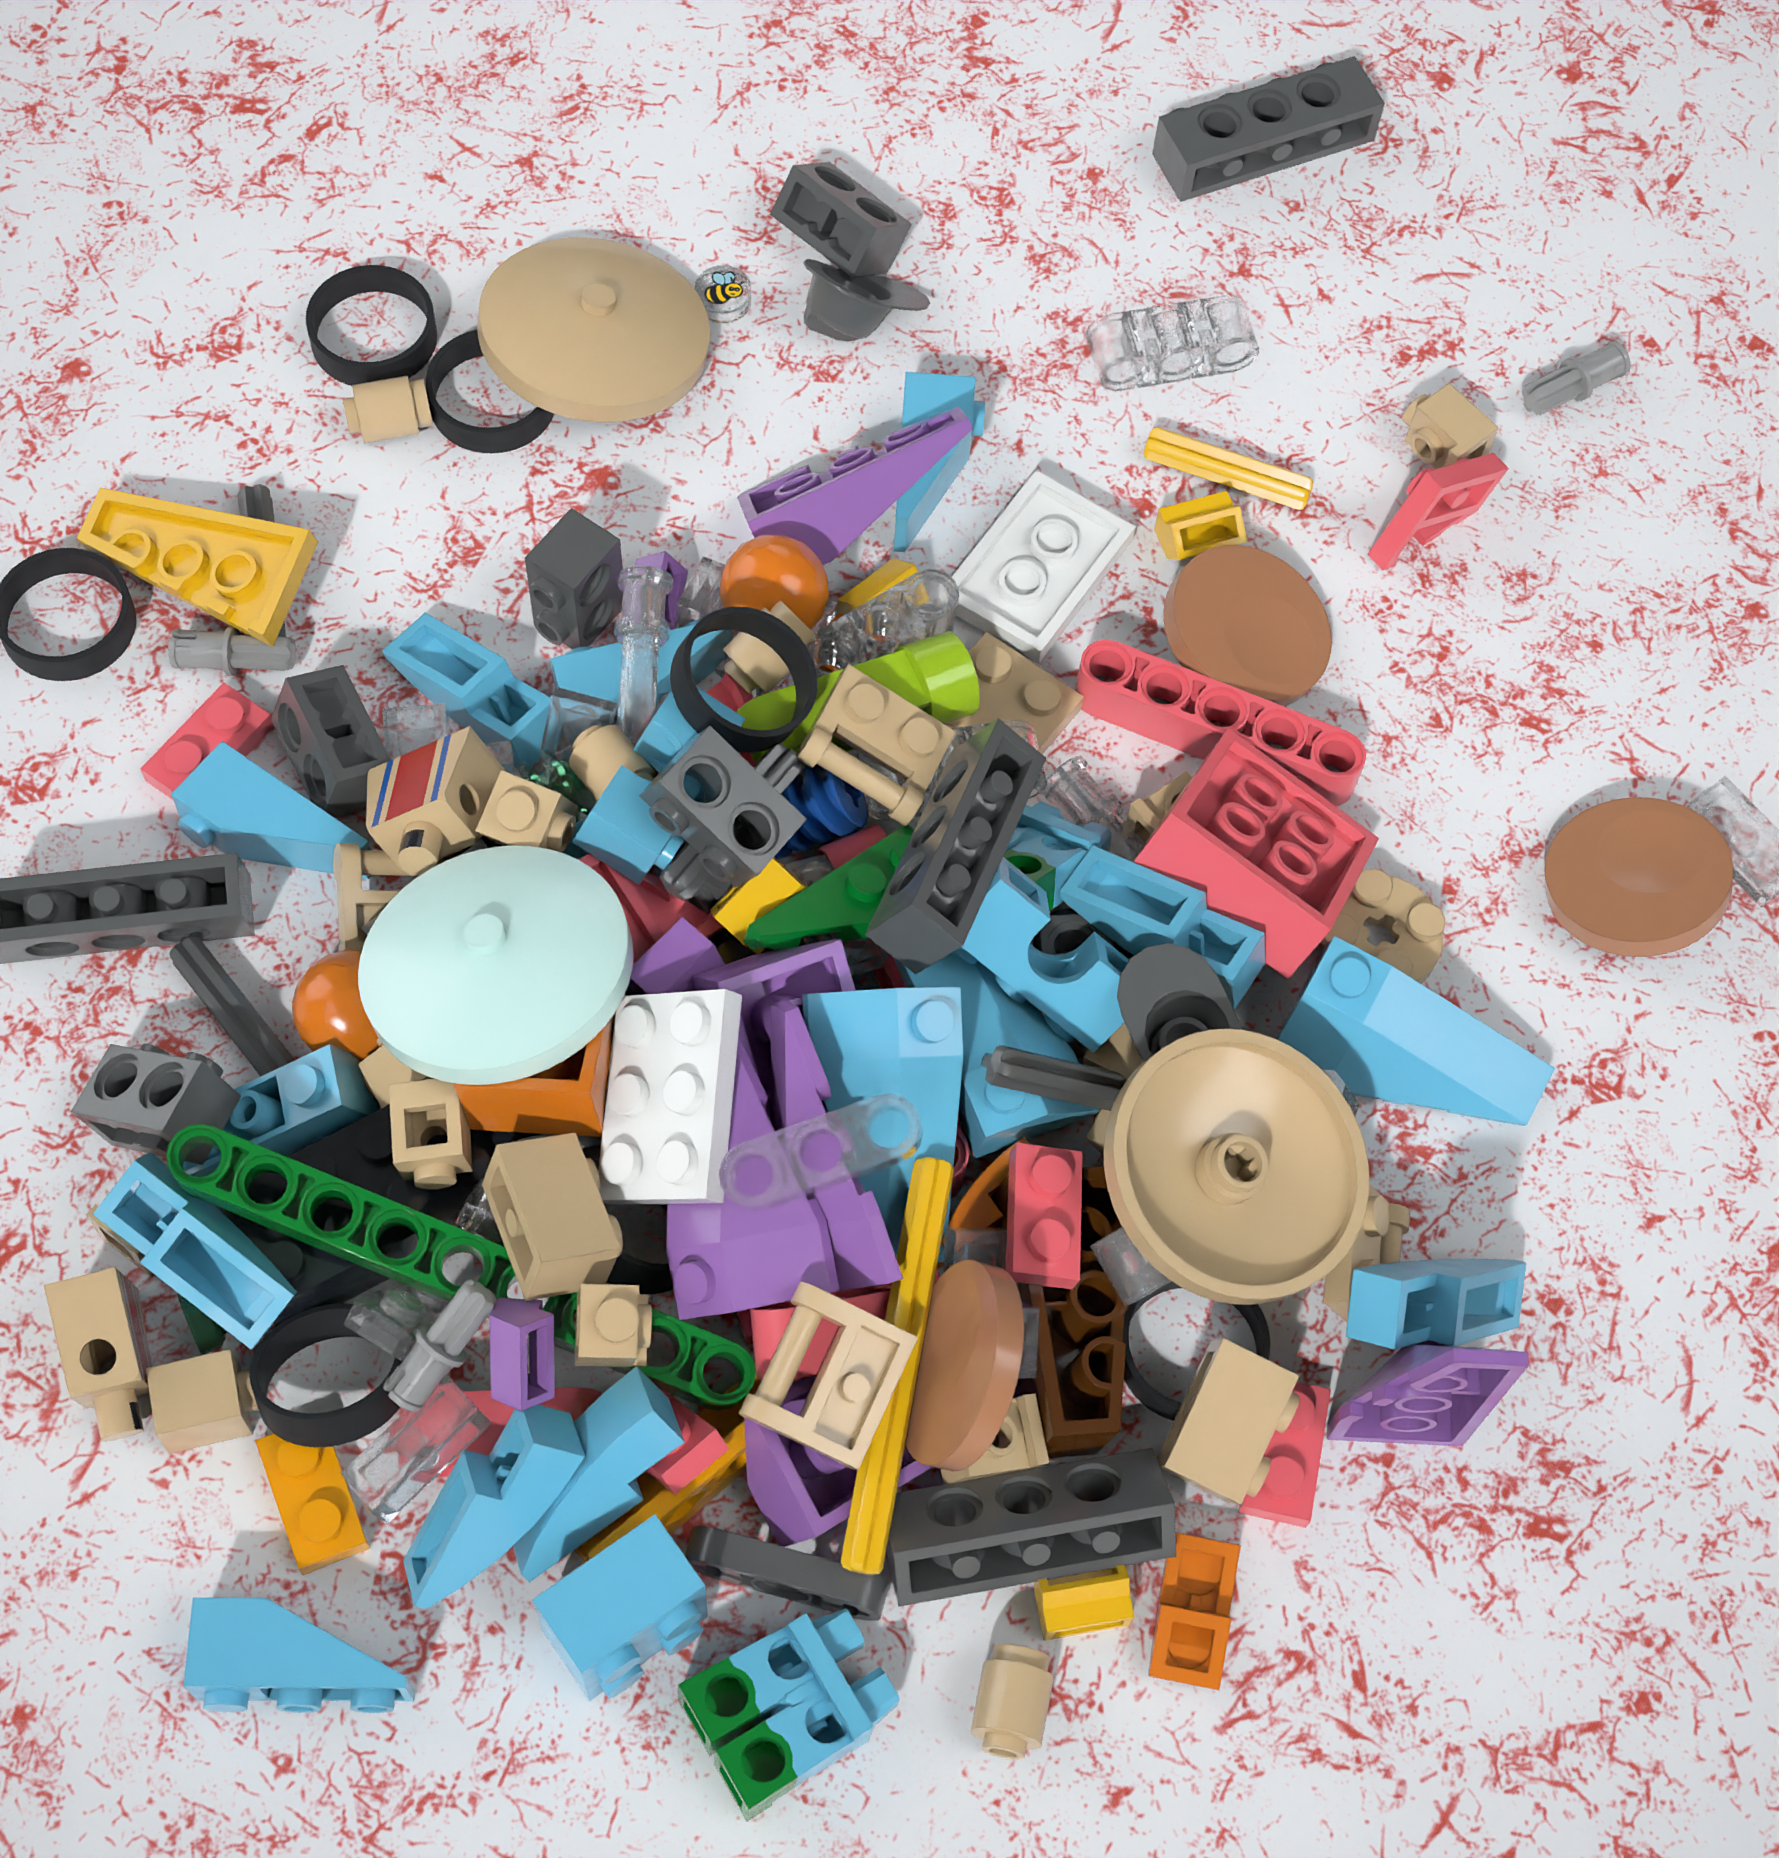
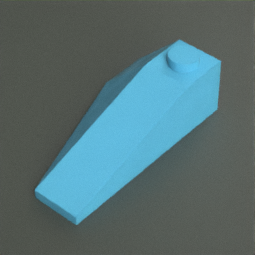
(990, 1018)
(1407, 1042)
(901, 1046)

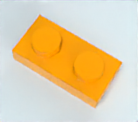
(312, 1502)

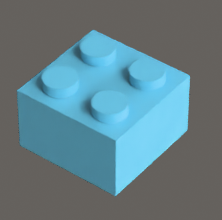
(623, 1609)

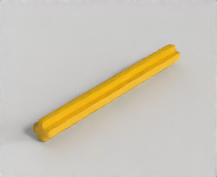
(908, 1310)

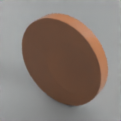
(1248, 623)
(1638, 876)
(966, 1365)

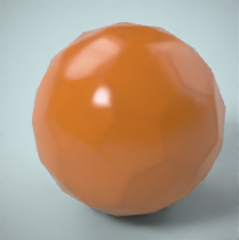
(776, 570)
(330, 1006)

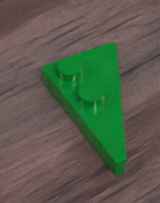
(837, 902)

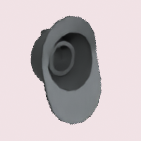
(854, 306)
(1170, 995)

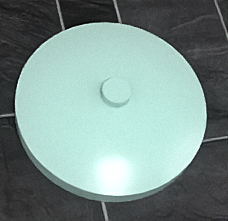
(496, 965)

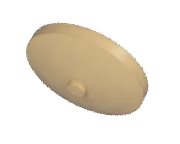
(593, 329)
(1236, 1167)

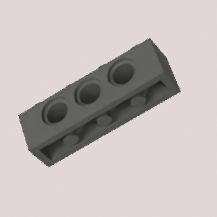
(1267, 128)
(956, 847)
(124, 907)
(1030, 1526)

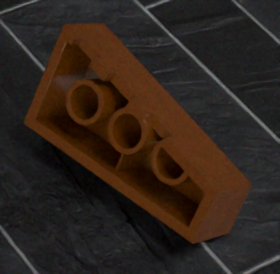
(1078, 1337)

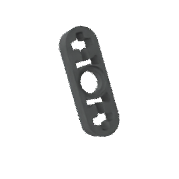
(785, 1573)

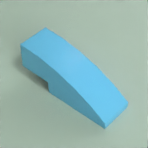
(472, 685)
(1150, 909)
(196, 1250)
(1435, 1301)
(621, 1439)
(492, 1502)

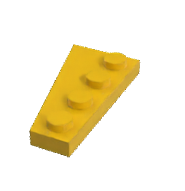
(208, 558)

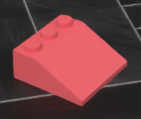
(1261, 849)

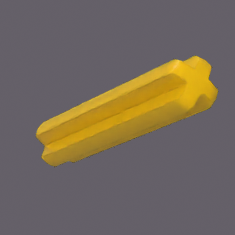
(1228, 468)

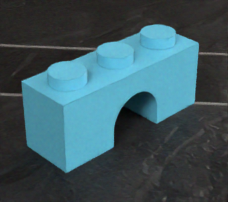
(620, 824)
(1071, 988)

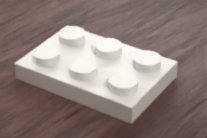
(1039, 565)
(669, 1097)

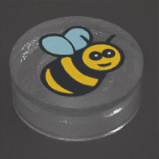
(724, 293)

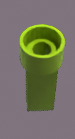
(928, 673)

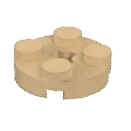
(1403, 910)

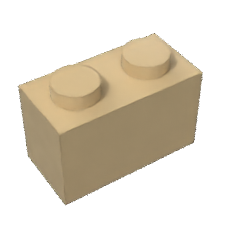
(551, 1215)
(1229, 1422)

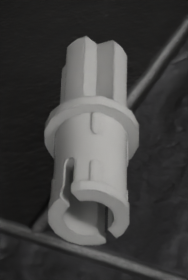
(1576, 378)
(229, 651)
(440, 1347)

